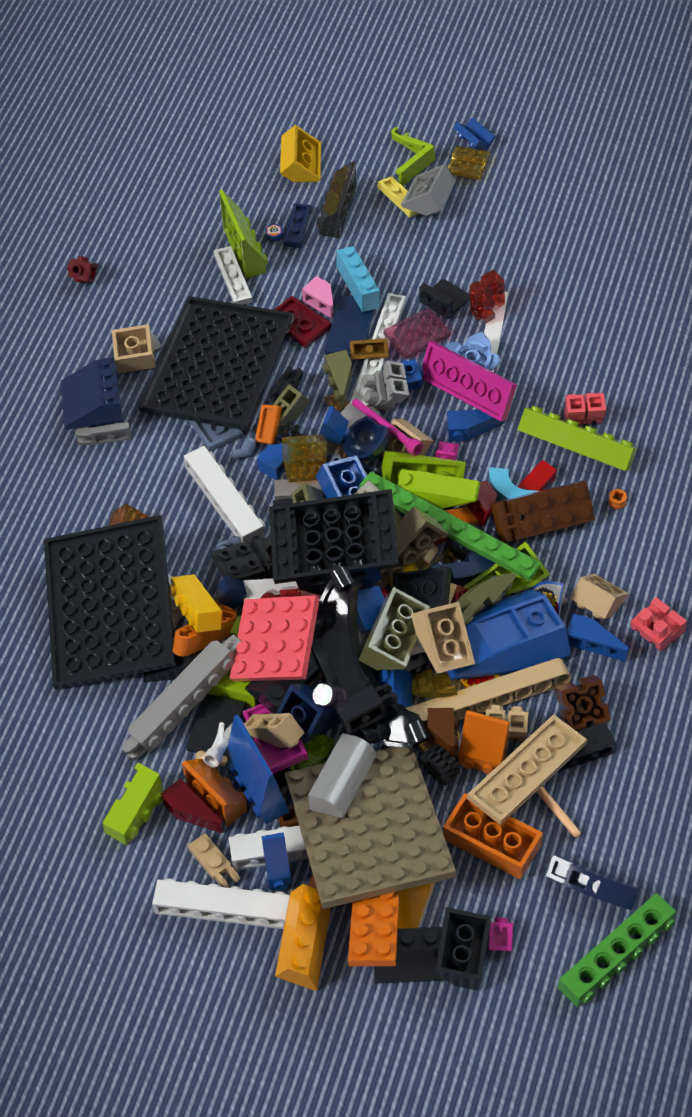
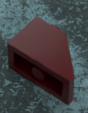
(482, 507)

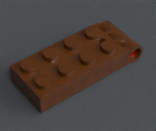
(543, 511)

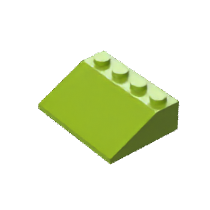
(242, 238)

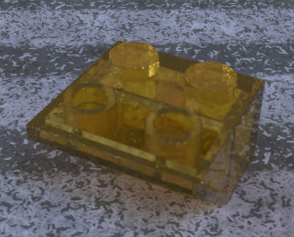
(303, 456)

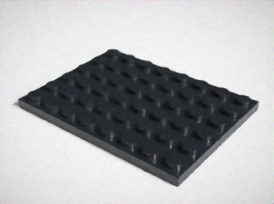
(217, 363)
(109, 602)

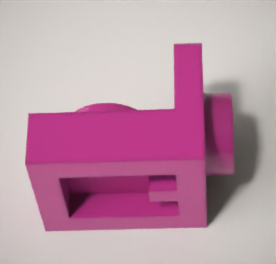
(447, 451)
(500, 934)

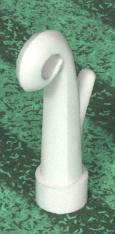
(215, 754)

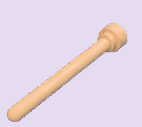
(556, 809)

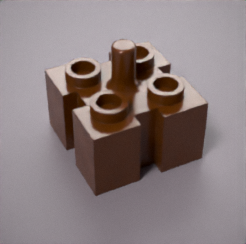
(582, 702)

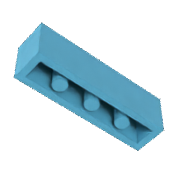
(358, 279)

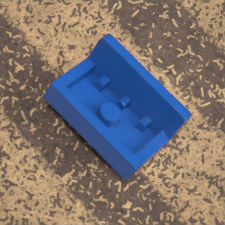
(476, 134)

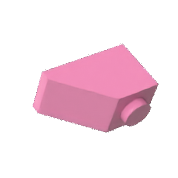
(319, 296)

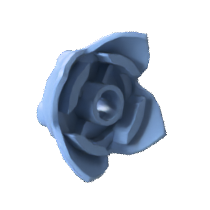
(477, 349)

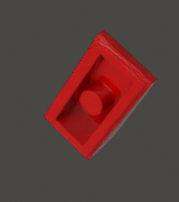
(539, 477)

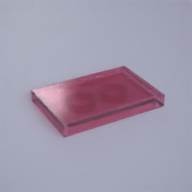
(415, 332)

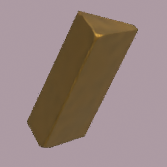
(369, 349)

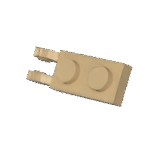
(212, 860)

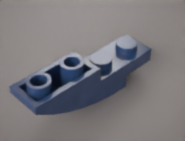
(468, 569)
(592, 883)

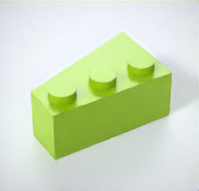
(134, 806)

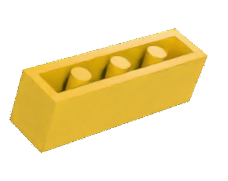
(195, 603)

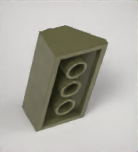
(392, 632)

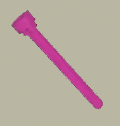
(413, 446)

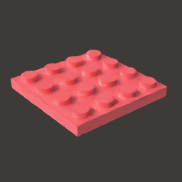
(275, 638)

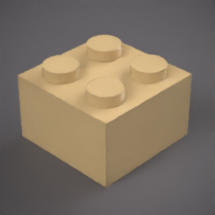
(133, 348)

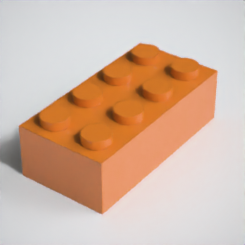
(503, 846)

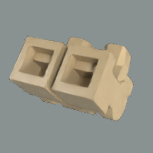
(517, 721)

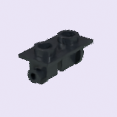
(290, 377)

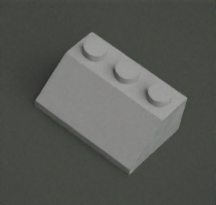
(429, 191)

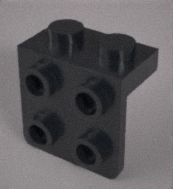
(443, 298)

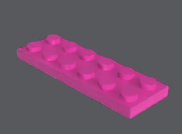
(468, 381)

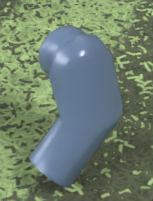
(246, 449)
(229, 542)

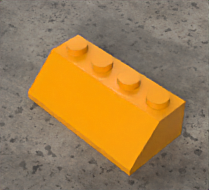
(303, 938)

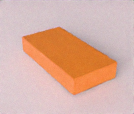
(268, 424)

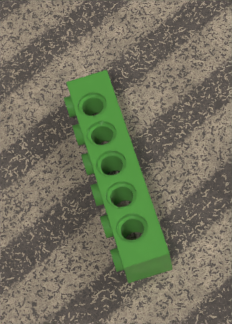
(654, 909)

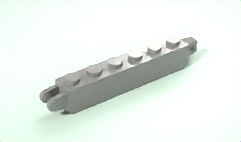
(180, 697)

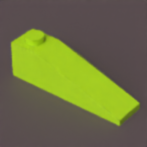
(395, 461)

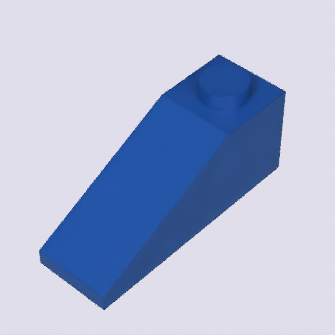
(467, 424)
(592, 637)
(276, 861)

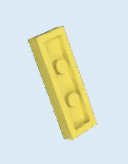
(395, 193)

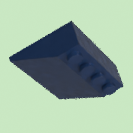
(92, 395)

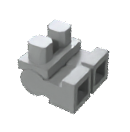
(386, 386)

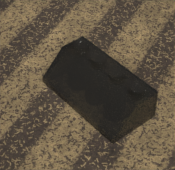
(337, 201)

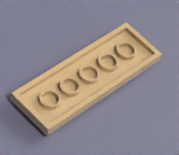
(526, 769)

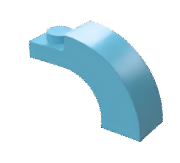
(503, 486)

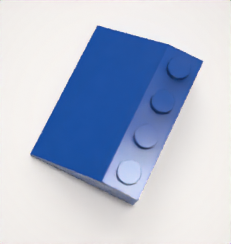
(254, 774)

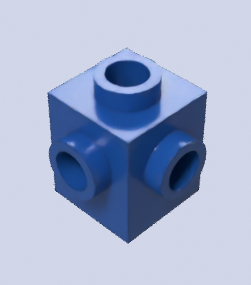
(413, 374)

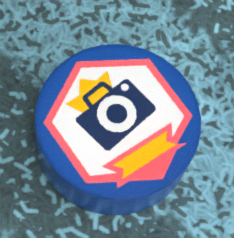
(274, 232)

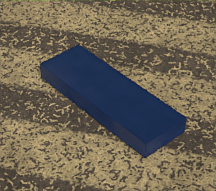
(297, 225)

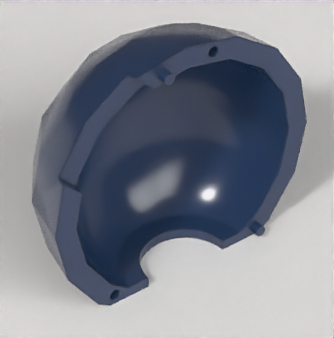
(366, 440)

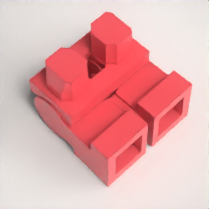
(585, 411)
(659, 624)

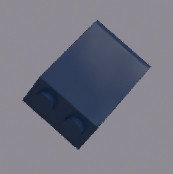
(307, 713)

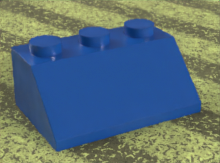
(341, 477)

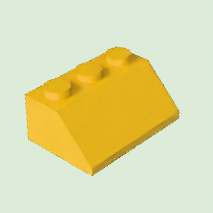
(300, 156)

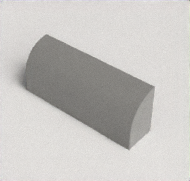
(341, 776)

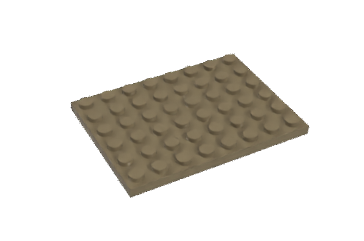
(384, 840)

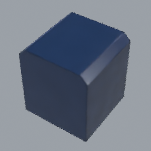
(230, 591)

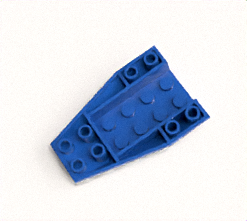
(514, 636)

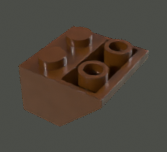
(443, 729)

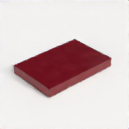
(307, 324)

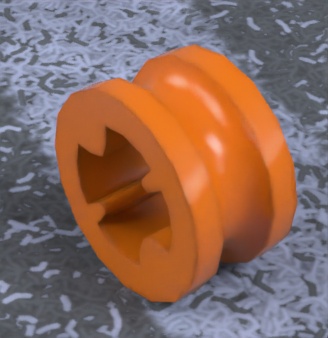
(617, 493)

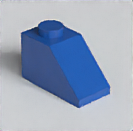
(334, 426)
(271, 461)

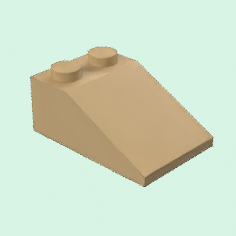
(444, 637)

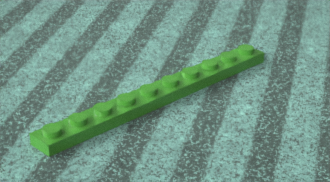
(461, 531)

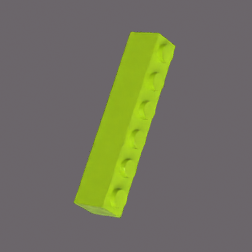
(576, 438)

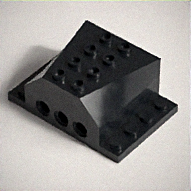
(333, 533)

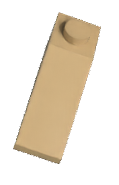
(275, 729)

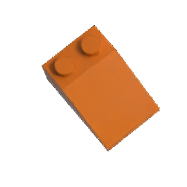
(483, 742)

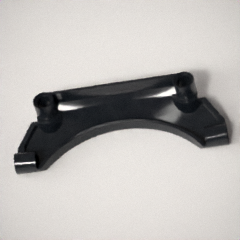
(338, 652)

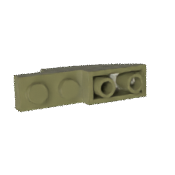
(484, 594)

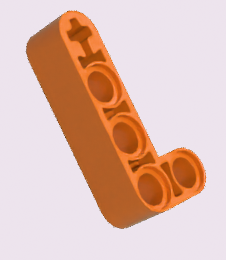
(189, 641)

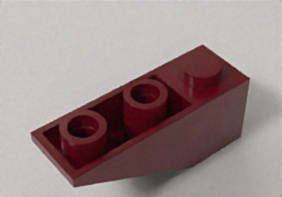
(188, 807)

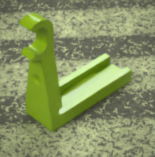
(423, 156)

